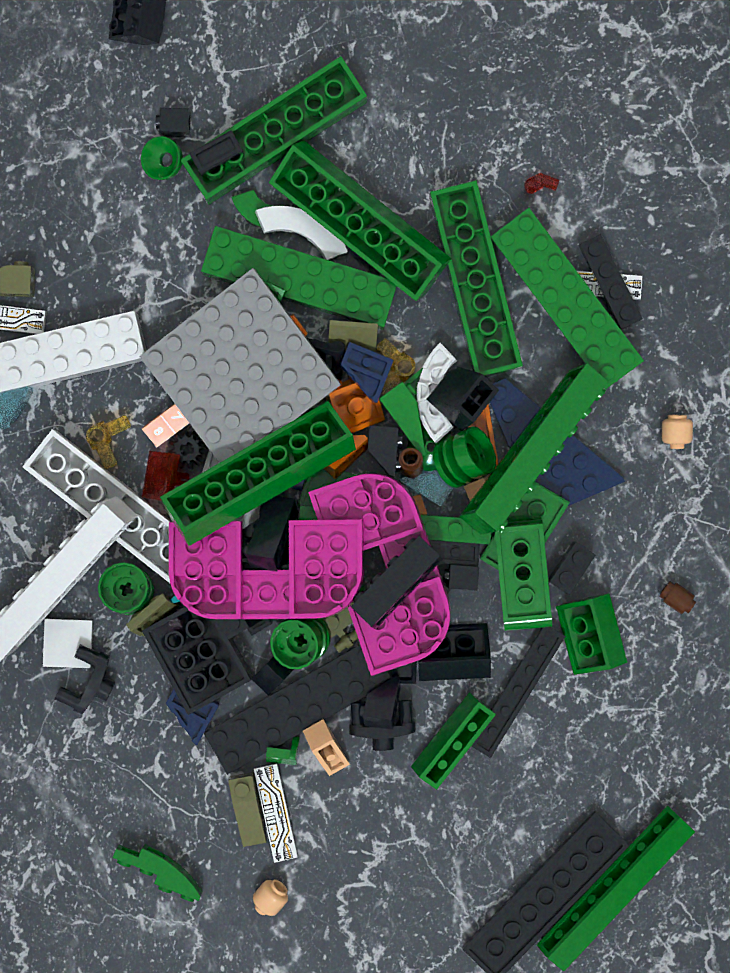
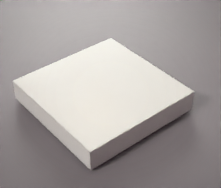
(62, 641)

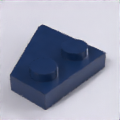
(366, 369)
(194, 723)

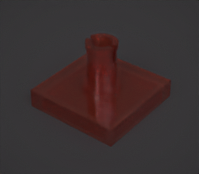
(162, 474)

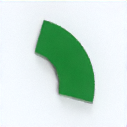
(247, 204)

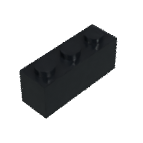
(271, 533)

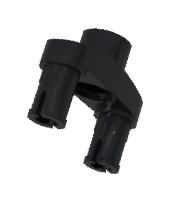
(98, 685)
(383, 738)

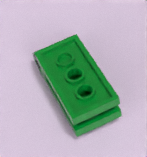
(523, 596)

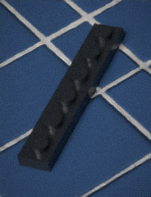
(519, 689)

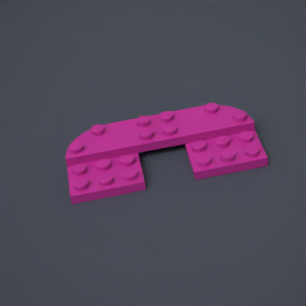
(389, 521)
(320, 580)

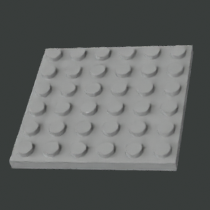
(240, 368)

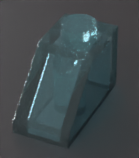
(12, 405)
(429, 486)

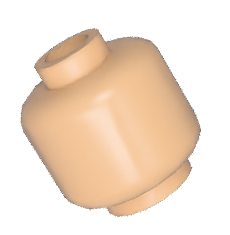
(677, 431)
(270, 897)

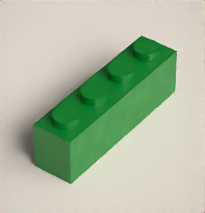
(453, 741)

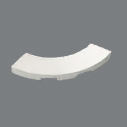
(296, 220)
(433, 371)

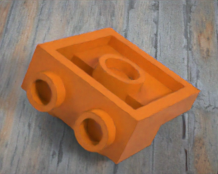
(354, 406)

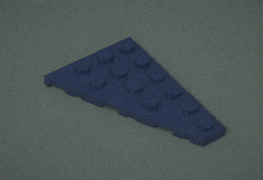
(575, 470)

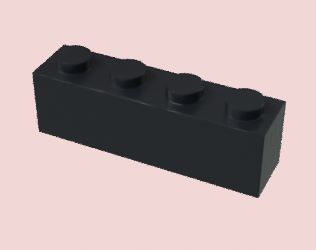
(397, 582)

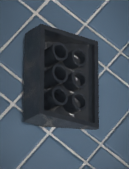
(197, 658)

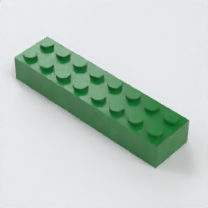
(278, 125)
(359, 220)
(304, 277)
(475, 279)
(566, 297)
(534, 450)
(258, 473)

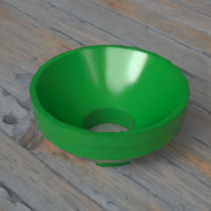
(152, 158)

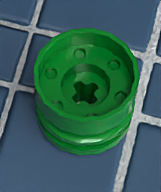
(464, 457)
(112, 588)
(290, 646)

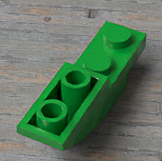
(169, 873)

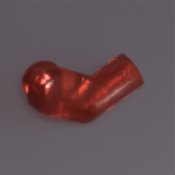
(539, 181)

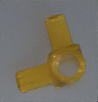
(395, 375)
(109, 429)

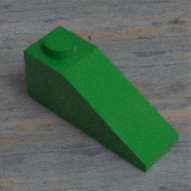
(404, 410)

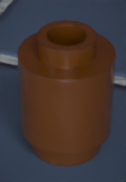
(411, 462)
(677, 597)

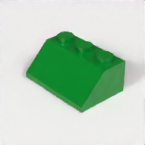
(591, 634)

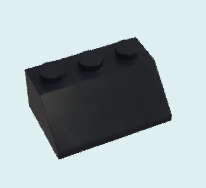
(460, 655)

